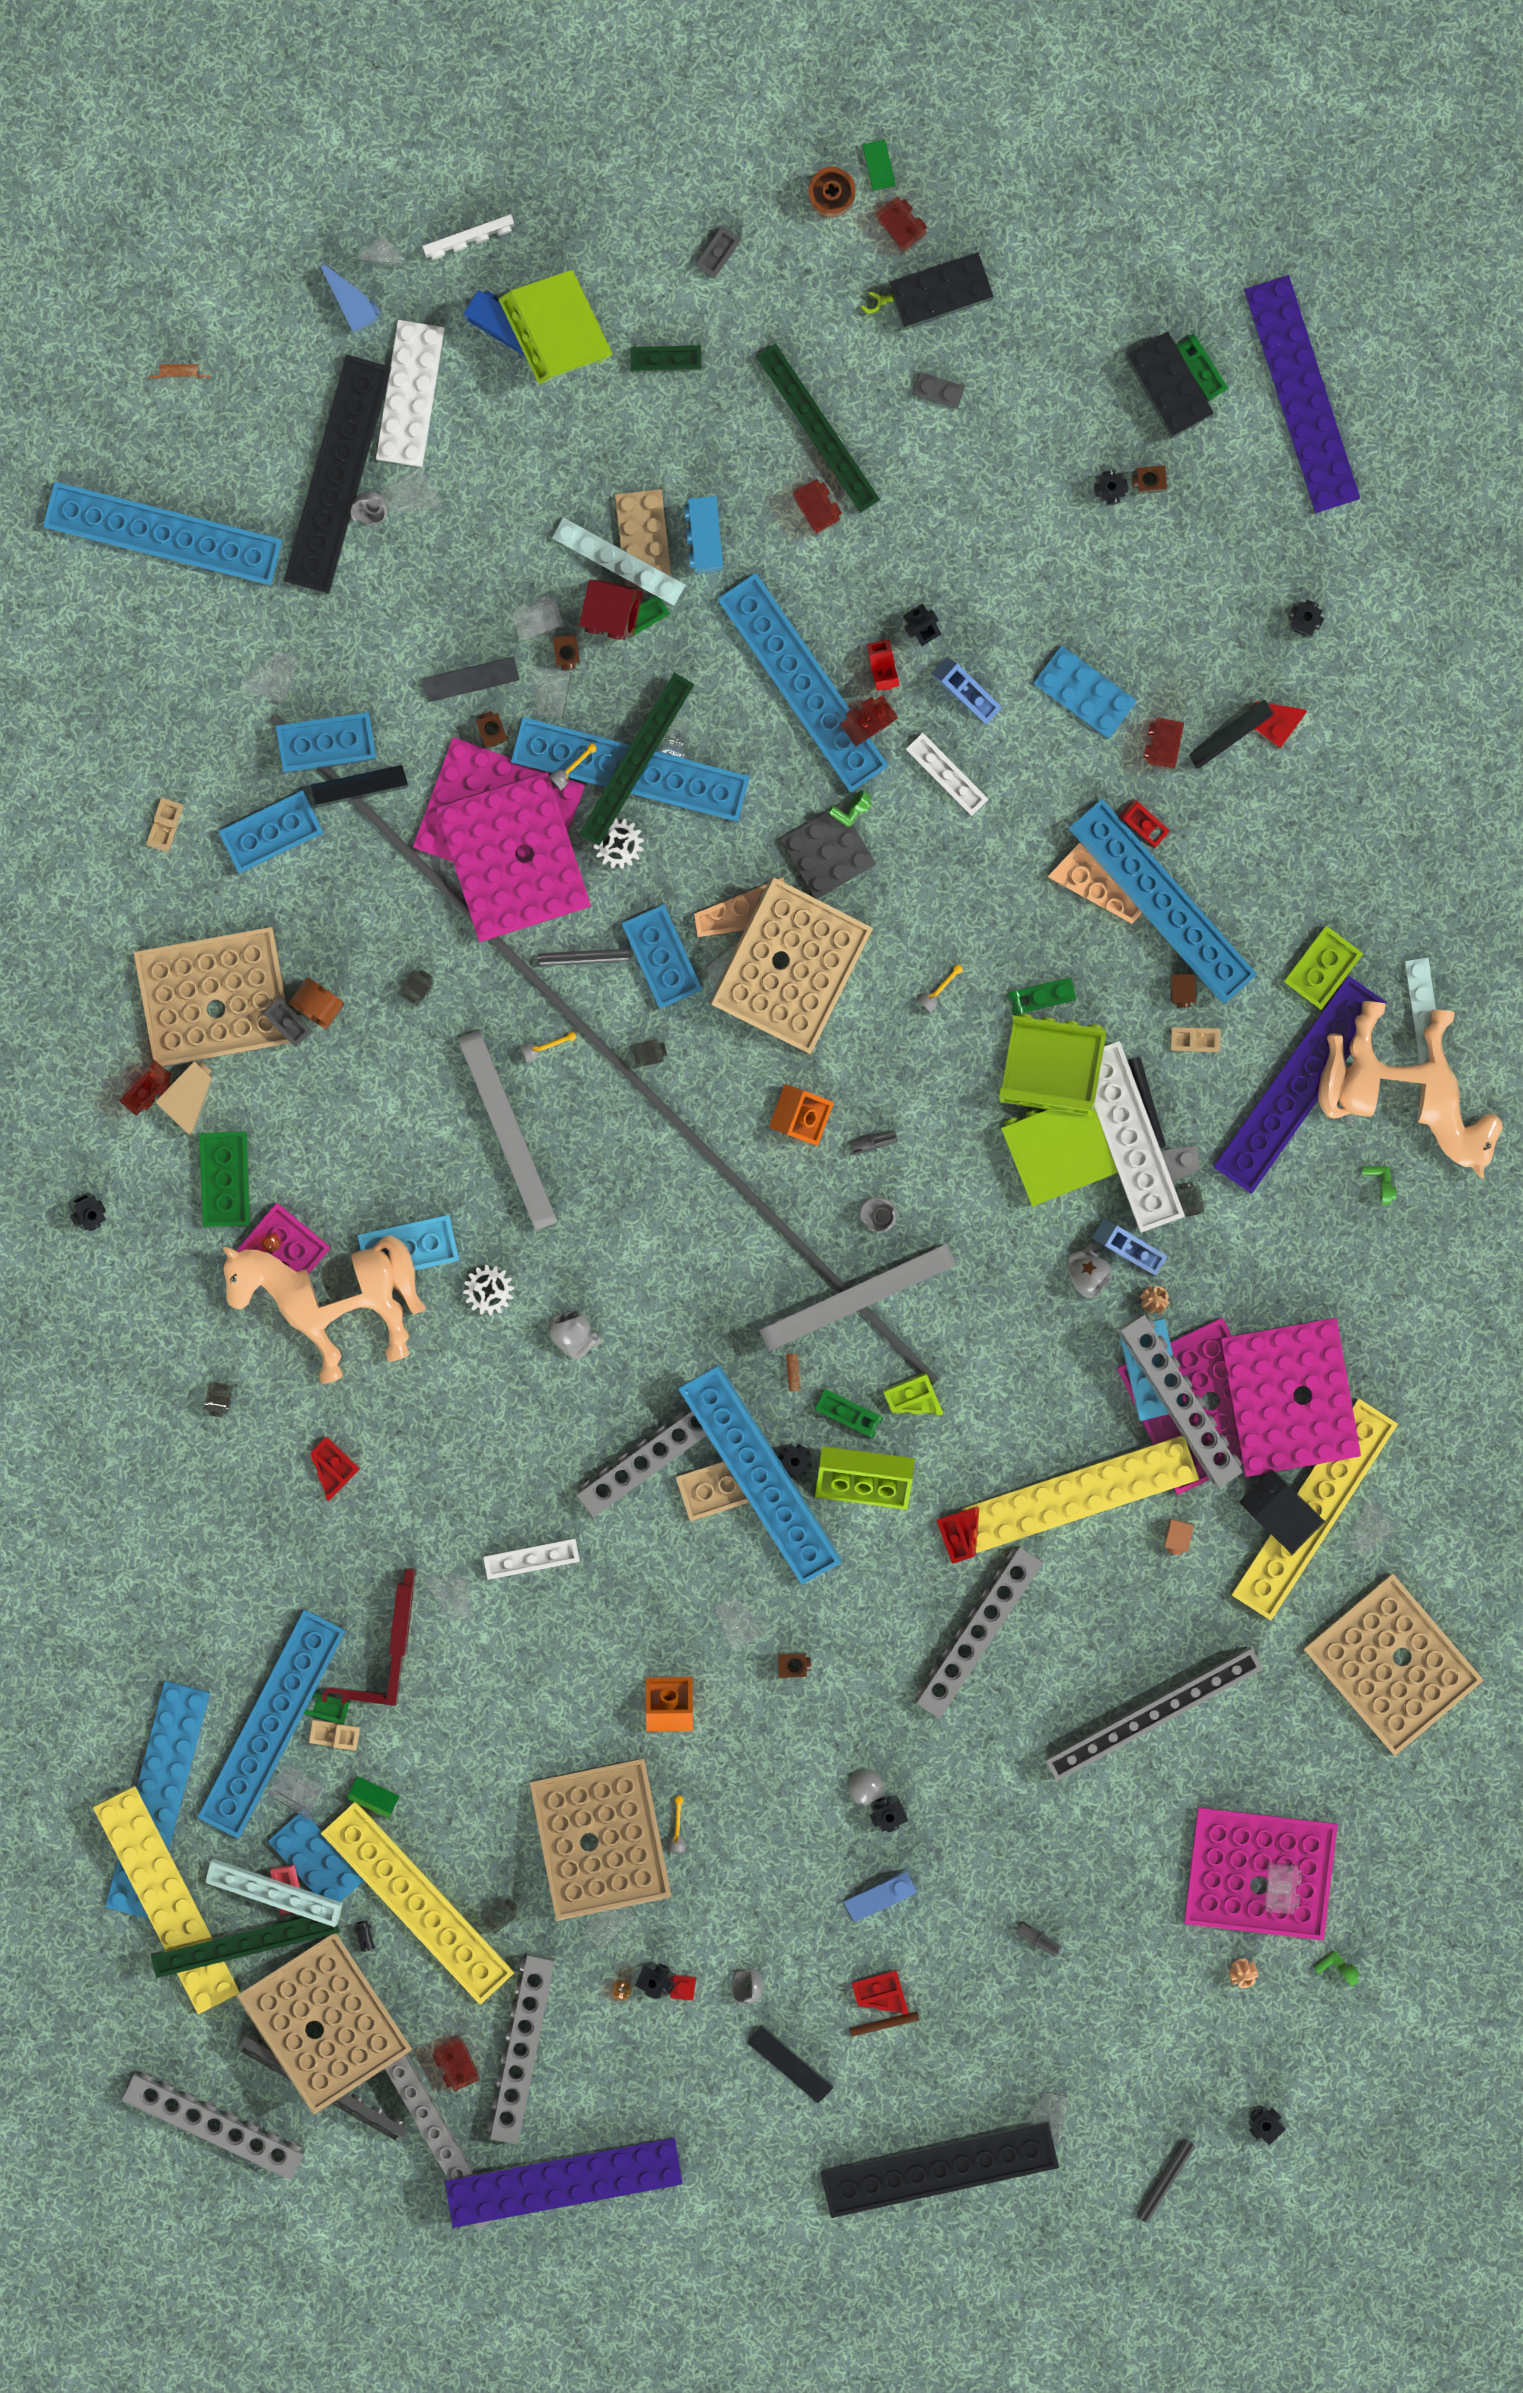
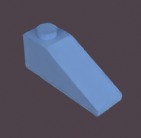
(353, 303)
(966, 689)
(1129, 1247)
(880, 1896)

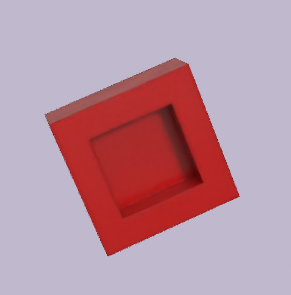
(684, 1987)

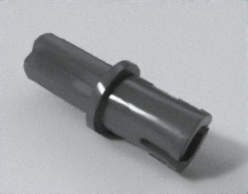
(873, 1142)
(1038, 1939)

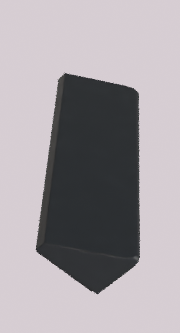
(471, 679)
(1231, 734)
(359, 786)
(1142, 1084)
(790, 2064)

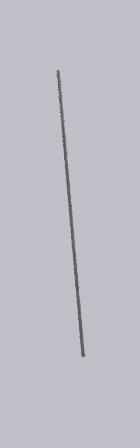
(633, 1078)

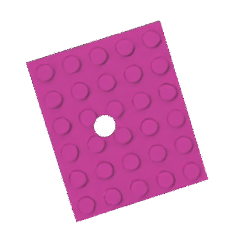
(475, 770)
(483, 845)
(1203, 1363)
(1262, 1378)
(1236, 1848)

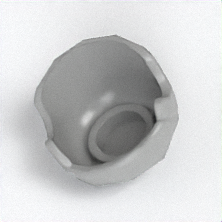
(371, 503)
(887, 1216)
(865, 1786)
(744, 1995)

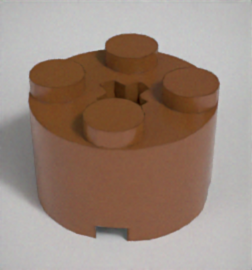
(838, 180)
(316, 1003)

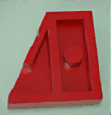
(1281, 724)
(332, 1467)
(960, 1533)
(881, 1992)

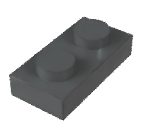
(718, 252)
(939, 390)
(287, 1022)

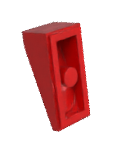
(1143, 822)

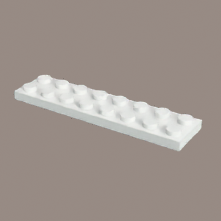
(1134, 1144)

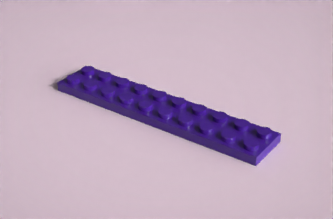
(1302, 394)
(1292, 1091)
(563, 2182)

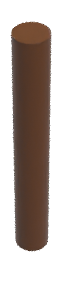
(883, 2024)

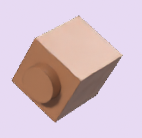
(1178, 1536)

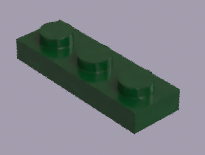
(666, 358)

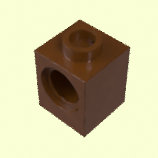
(1160, 479)
(566, 641)
(491, 740)
(1183, 990)
(784, 1658)

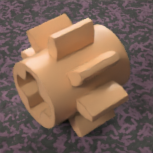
(1154, 1299)
(1243, 1973)

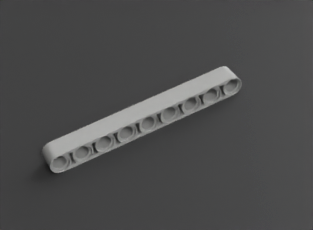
(507, 1130)
(857, 1297)

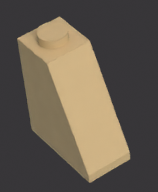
(187, 1095)

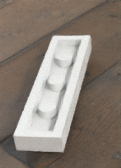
(459, 241)
(947, 774)
(531, 1558)

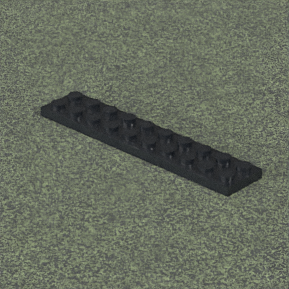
(337, 474)
(939, 2169)

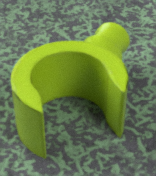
(882, 300)

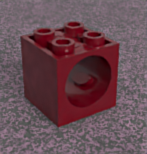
(610, 609)

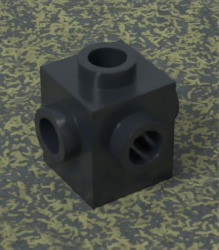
(1105, 495)
(922, 624)
(1302, 626)
(82, 1206)
(799, 1452)
(895, 1811)
(656, 1980)
(1269, 2132)

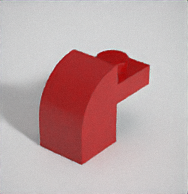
(882, 665)

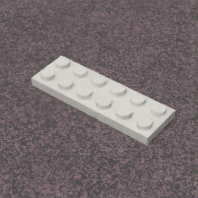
(410, 393)

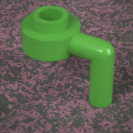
(859, 804)
(1387, 1191)
(1348, 1972)

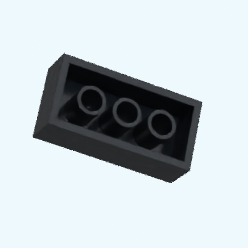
(941, 291)
(1169, 385)

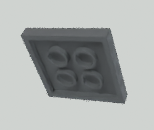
(827, 853)

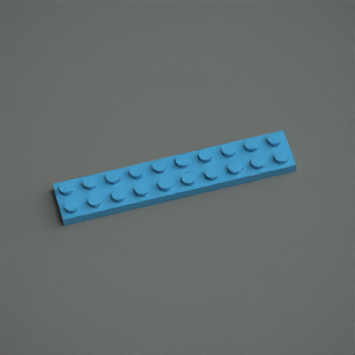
(162, 533)
(800, 680)
(663, 780)
(1162, 901)
(760, 1474)
(271, 1723)
(164, 1775)

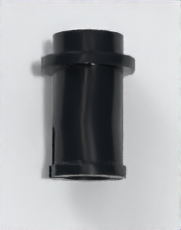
(364, 1935)

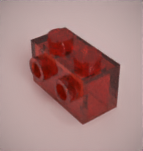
(901, 224)
(817, 507)
(869, 720)
(1164, 743)
(145, 1088)
(456, 2063)

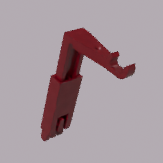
(398, 1648)

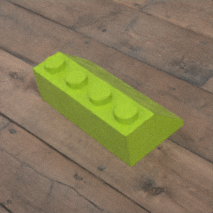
(864, 1477)

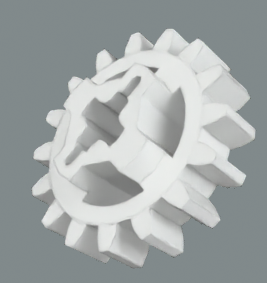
(632, 835)
(499, 1293)

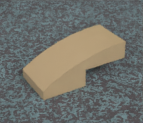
(165, 825)
(1196, 1039)
(333, 1734)

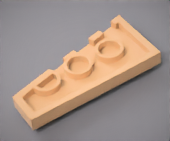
(1088, 878)
(729, 915)

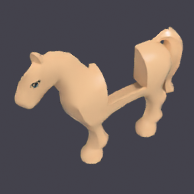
(1358, 1088)
(298, 1303)

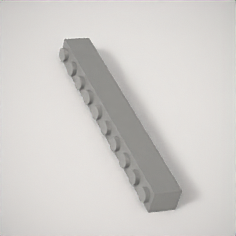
(1153, 1713)

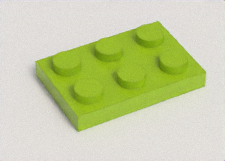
(1323, 967)

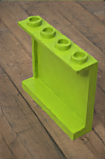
(555, 326)
(1053, 1065)
(1057, 1152)

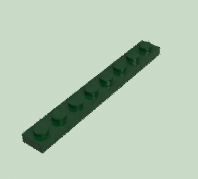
(818, 428)
(636, 759)
(238, 1945)

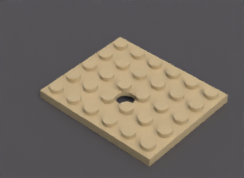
(821, 955)
(187, 976)
(1360, 1663)
(629, 1856)
(330, 1990)

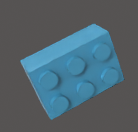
(704, 534)

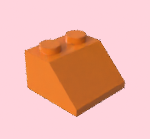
(801, 1114)
(669, 1704)

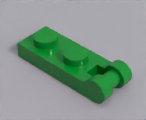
(1202, 368)
(1043, 996)
(847, 1412)

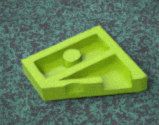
(913, 1396)

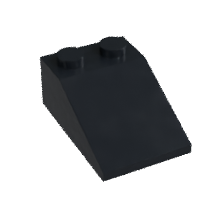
(1282, 1511)

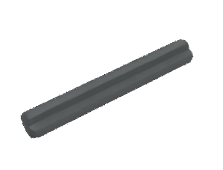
(584, 957)
(1165, 2181)

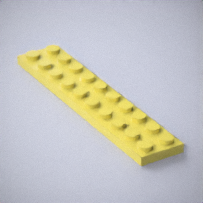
(1084, 1492)
(1327, 1492)
(162, 1892)
(417, 1902)

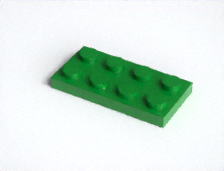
(224, 1179)

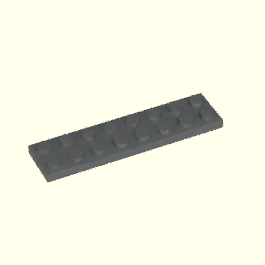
(350, 2104)

